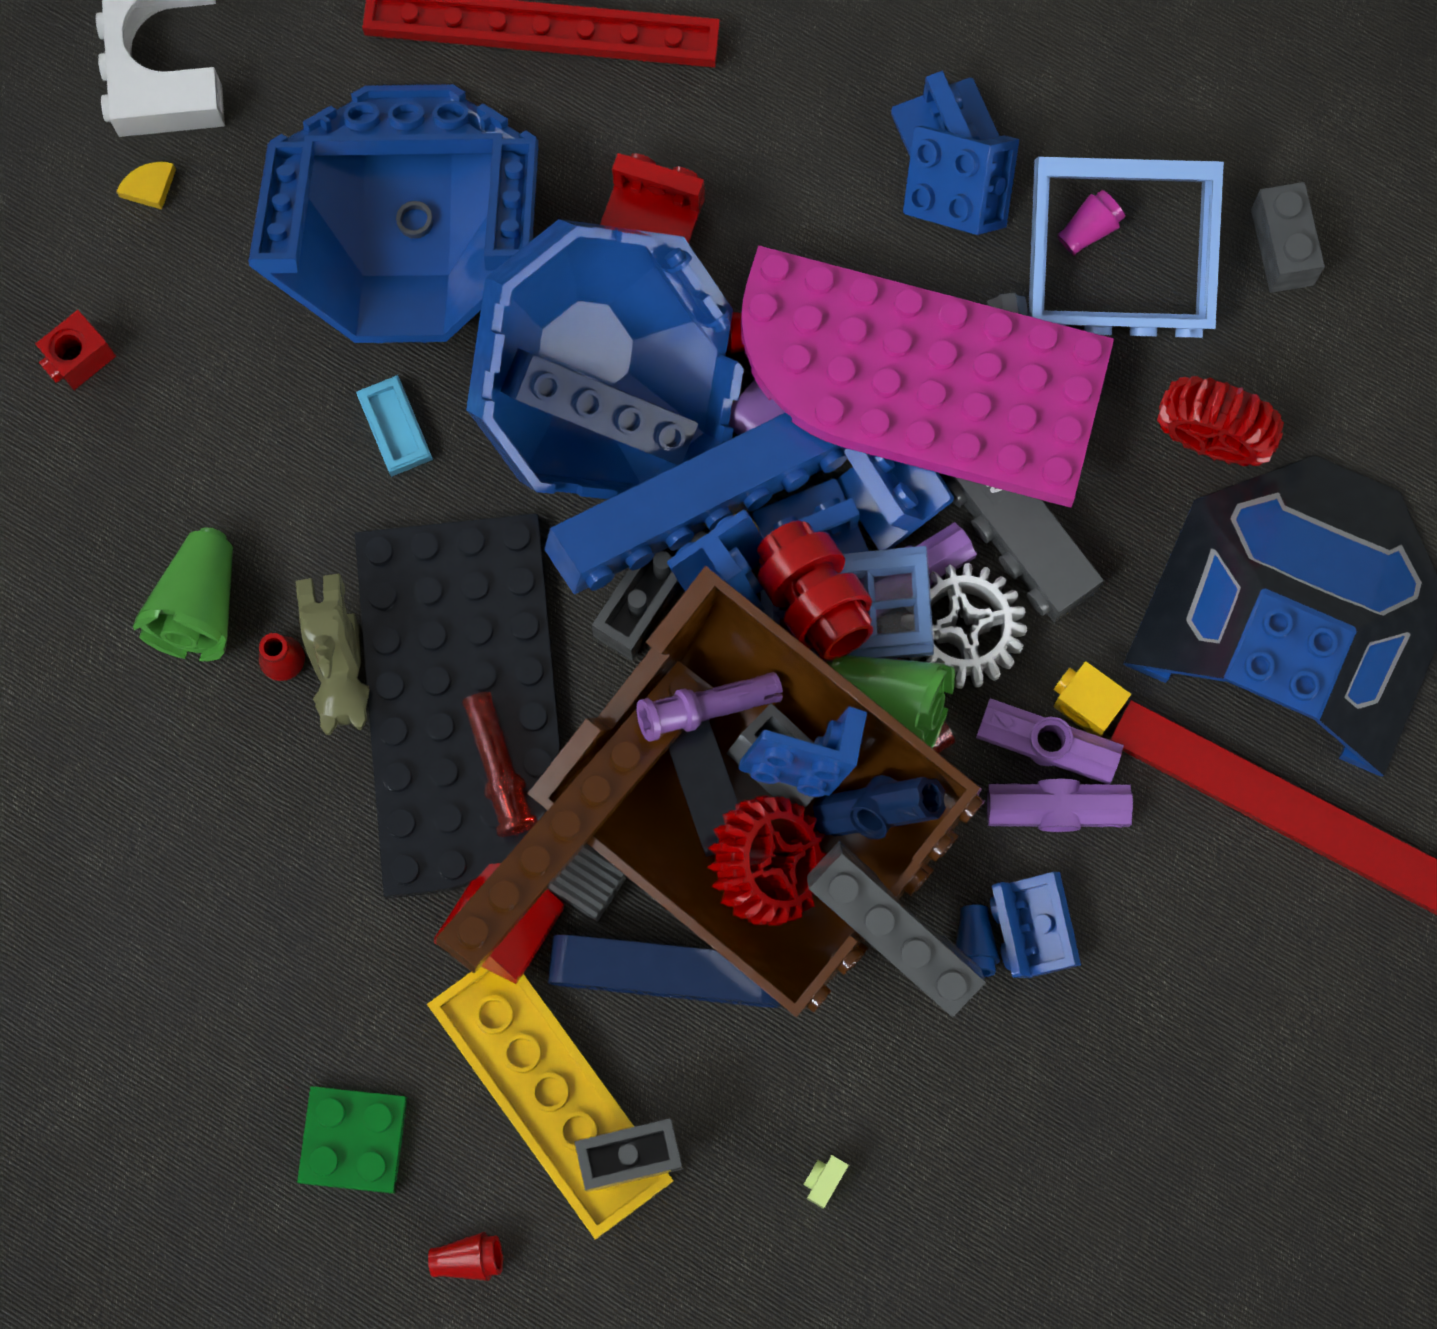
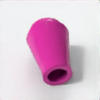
(1092, 221)

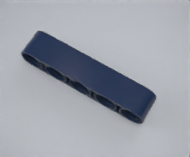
(652, 971)

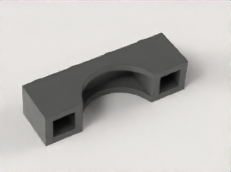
(894, 930)

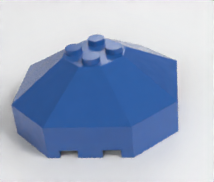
(620, 311)

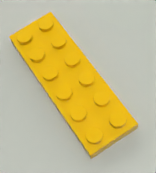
(541, 1087)

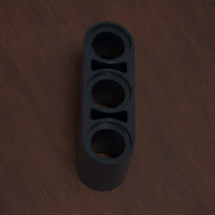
(703, 781)

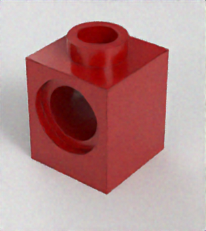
(69, 333)

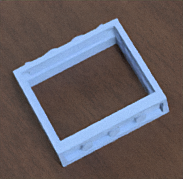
(1140, 324)

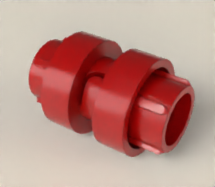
(825, 606)

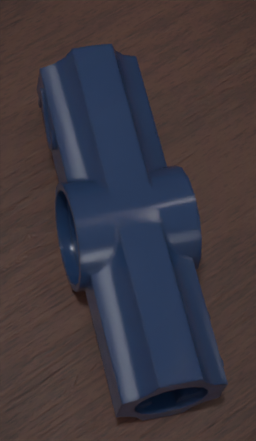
(879, 807)

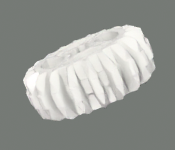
(1003, 615)

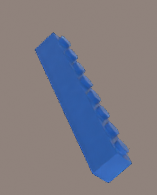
(687, 500)

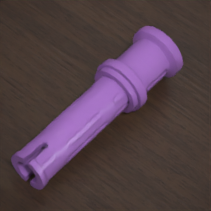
(690, 708)

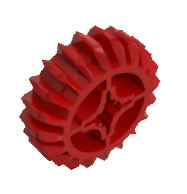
(1220, 421)
(758, 859)

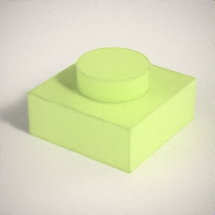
(824, 1180)

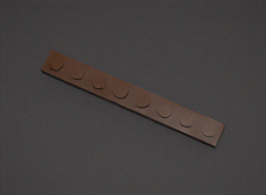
(561, 832)

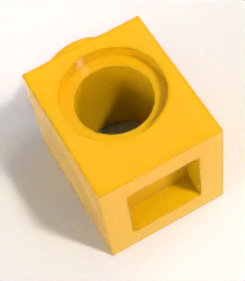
(1090, 698)

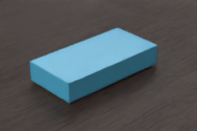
(394, 425)

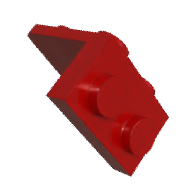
(653, 197)

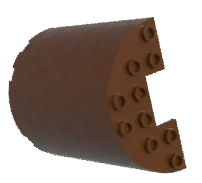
(653, 831)

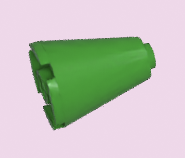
(191, 599)
(904, 689)

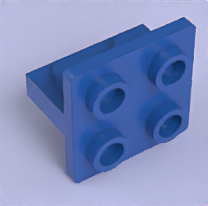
(945, 107)
(892, 496)
(823, 509)
(728, 552)

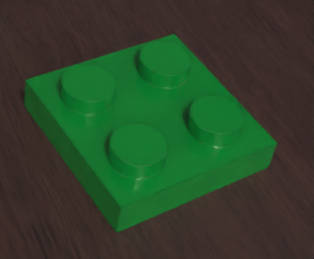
(352, 1140)

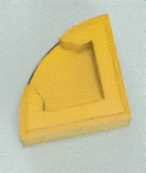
(148, 184)

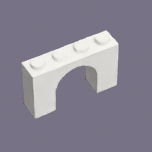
(147, 99)

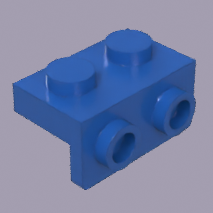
(1035, 926)

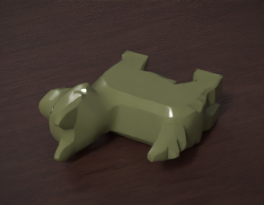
(335, 654)

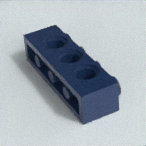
(598, 407)

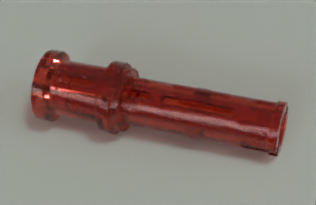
(503, 784)

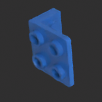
(960, 180)
(808, 766)

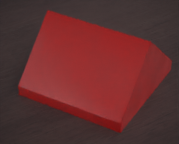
(524, 940)

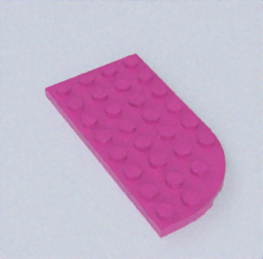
(924, 375)

